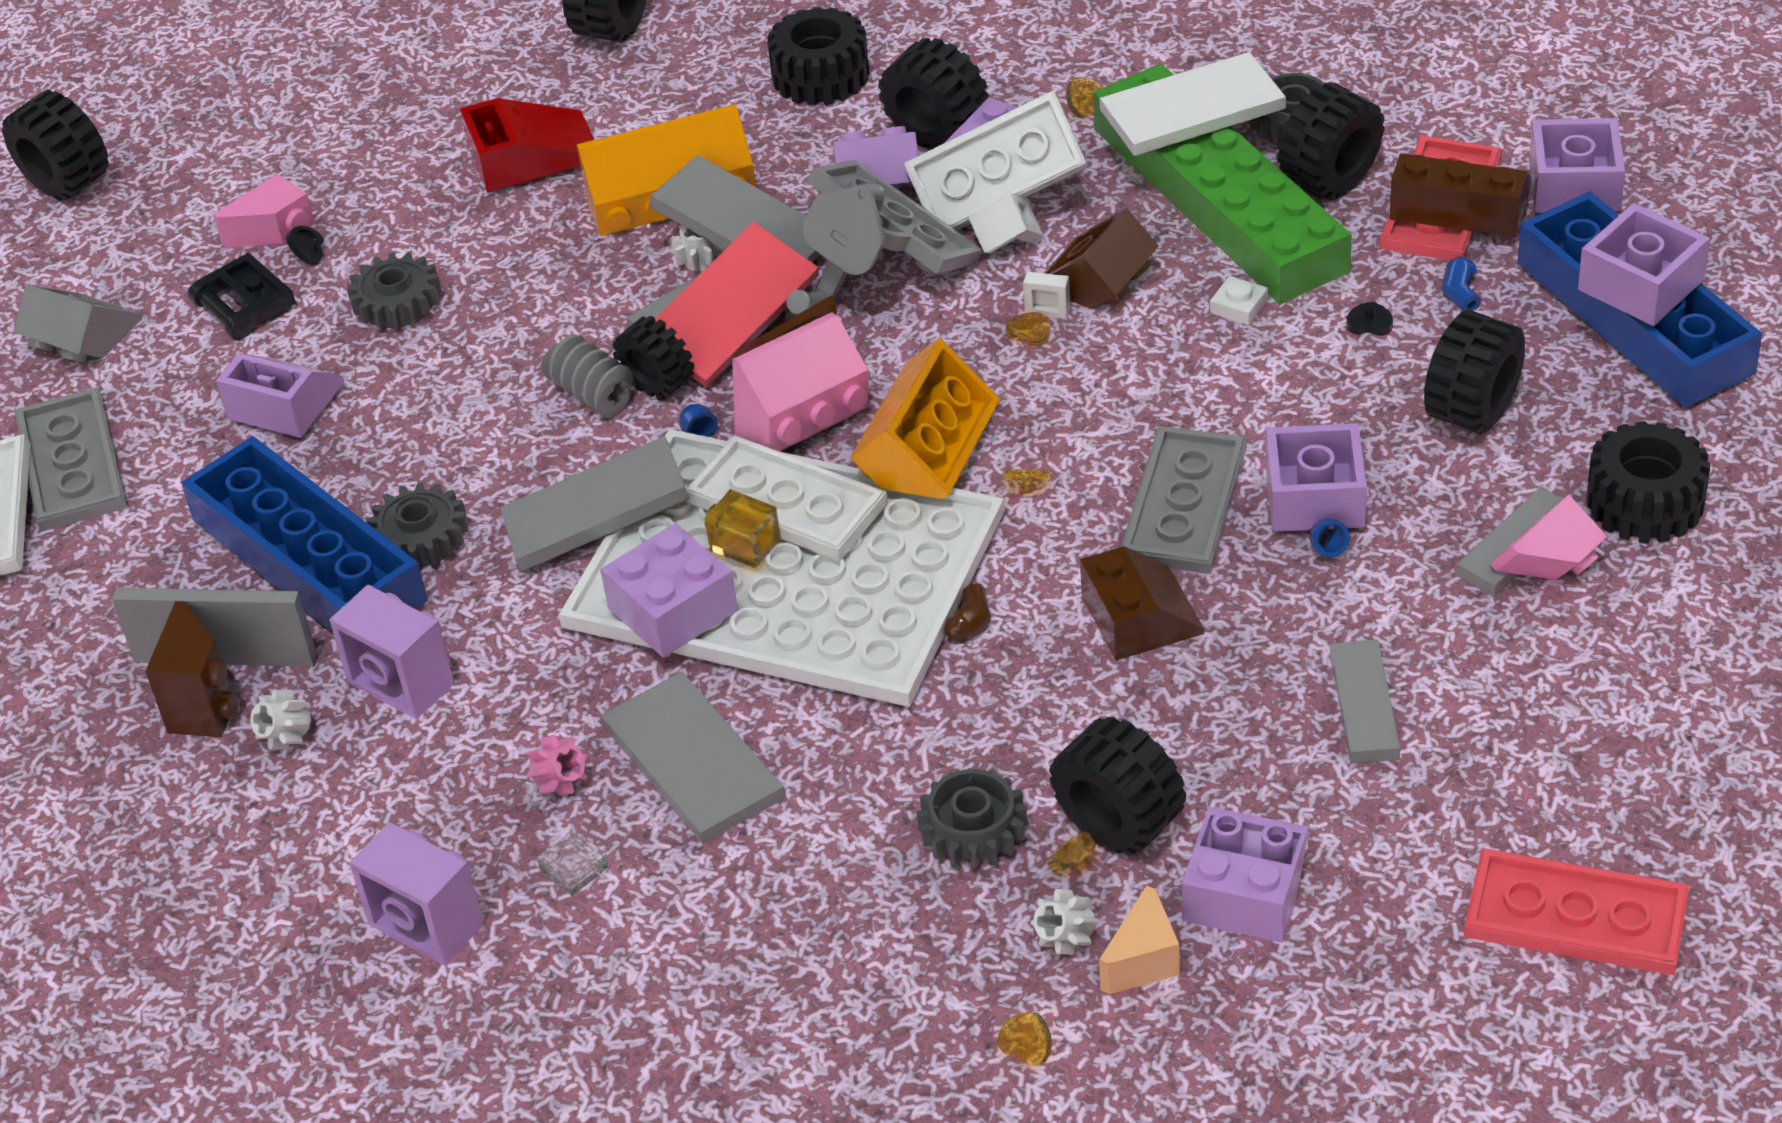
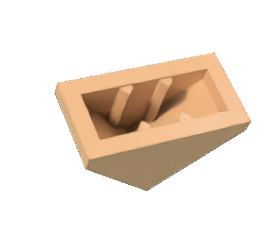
(1141, 949)

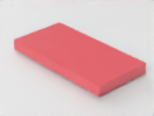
(1435, 240)
(736, 299)
(1577, 911)

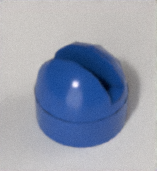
(698, 420)
(1336, 540)

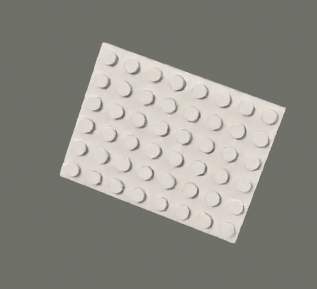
(817, 620)

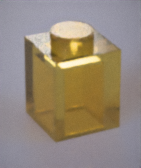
(742, 528)

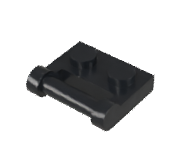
(251, 286)

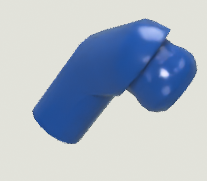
(1455, 283)

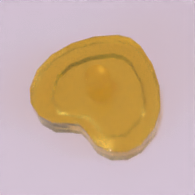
(1080, 96)
(1030, 328)
(1026, 477)
(1072, 853)
(1026, 1037)

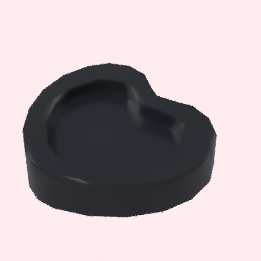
(306, 244)
(1369, 318)

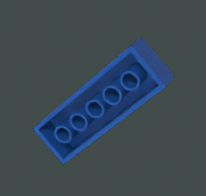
(1687, 353)
(297, 532)

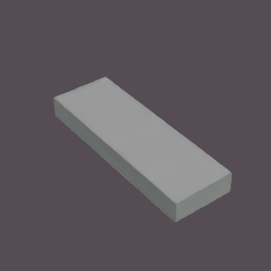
(1476, 566)
(1364, 701)

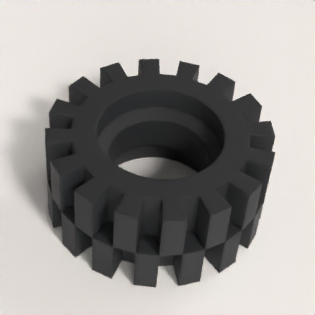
(654, 357)

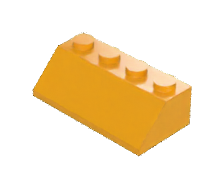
(632, 165)
(926, 425)

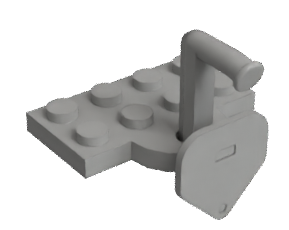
(861, 216)

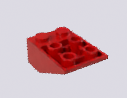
(522, 140)

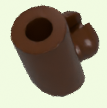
(970, 618)

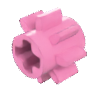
(557, 765)

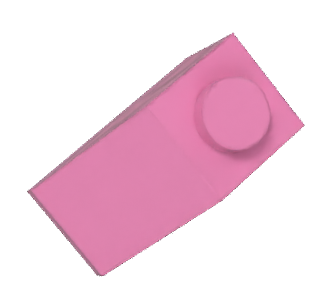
(264, 214)
(1553, 544)

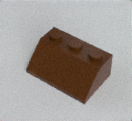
(1459, 195)

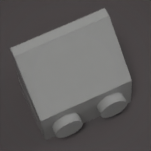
(72, 322)

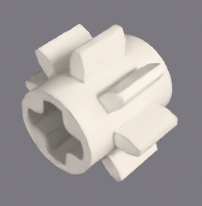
(694, 250)
(280, 719)
(1064, 921)

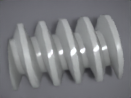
(589, 375)

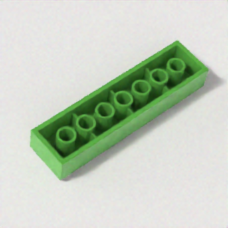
(1240, 203)

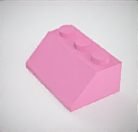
(798, 384)

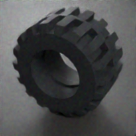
(604, 18)
(818, 55)
(931, 90)
(1330, 140)
(55, 145)
(1474, 371)
(1647, 481)
(1117, 785)

